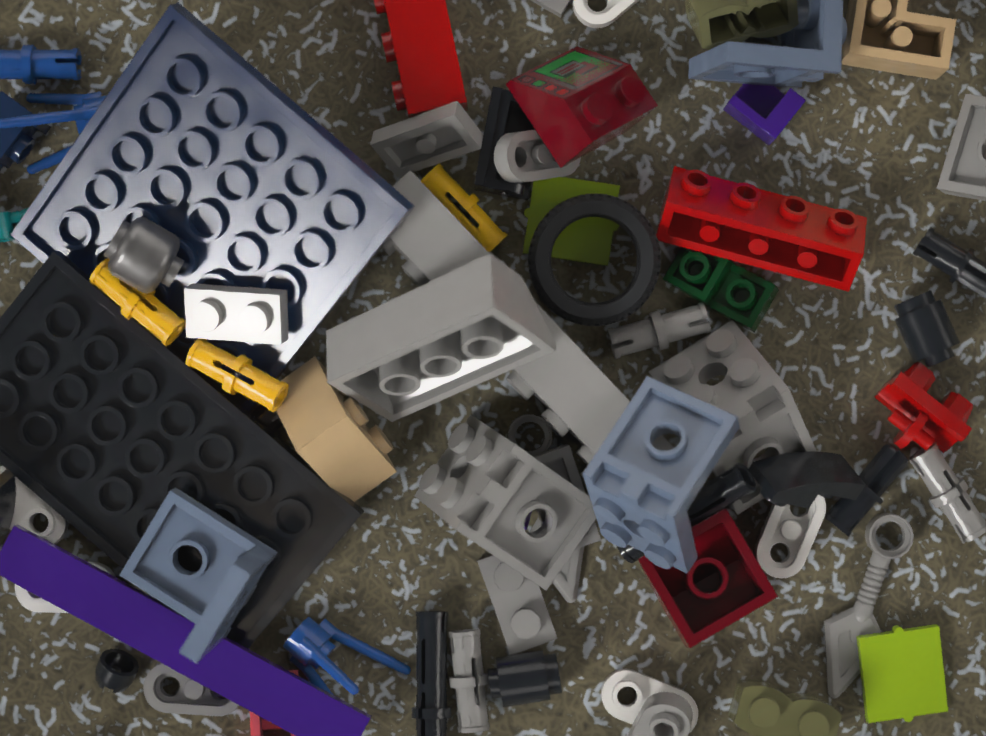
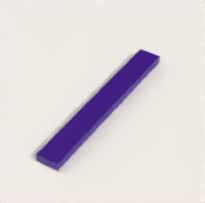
(161, 633)

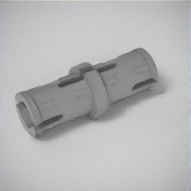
(659, 330)
(949, 493)
(469, 680)

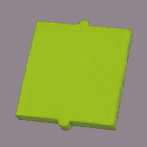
(583, 240)
(902, 673)

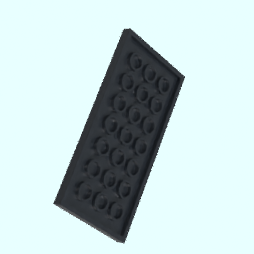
(116, 420)

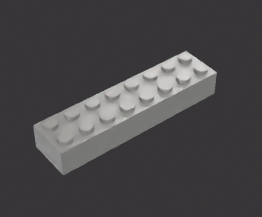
(565, 380)

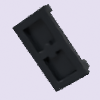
(502, 118)

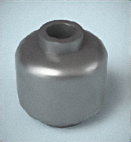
(144, 255)

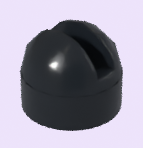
(117, 660)

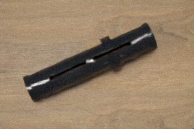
(710, 499)
(431, 674)

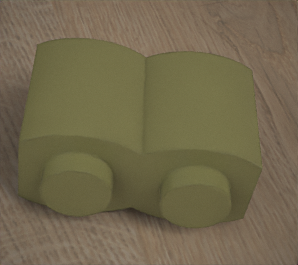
(737, 20)
(769, 712)

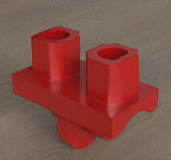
(921, 415)

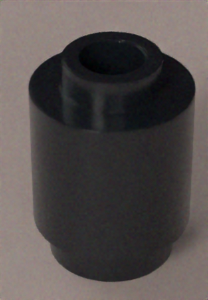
(926, 329)
(525, 678)

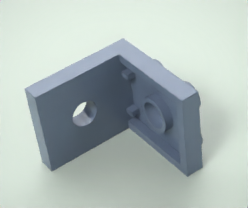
(804, 52)
(646, 492)
(208, 596)

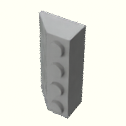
(438, 339)

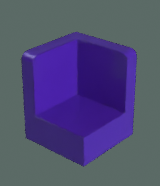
(764, 109)

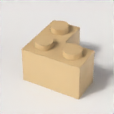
(897, 41)
(333, 434)

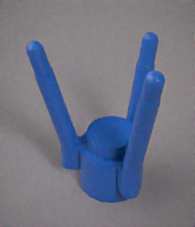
(83, 111)
(312, 647)

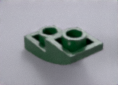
(722, 286)

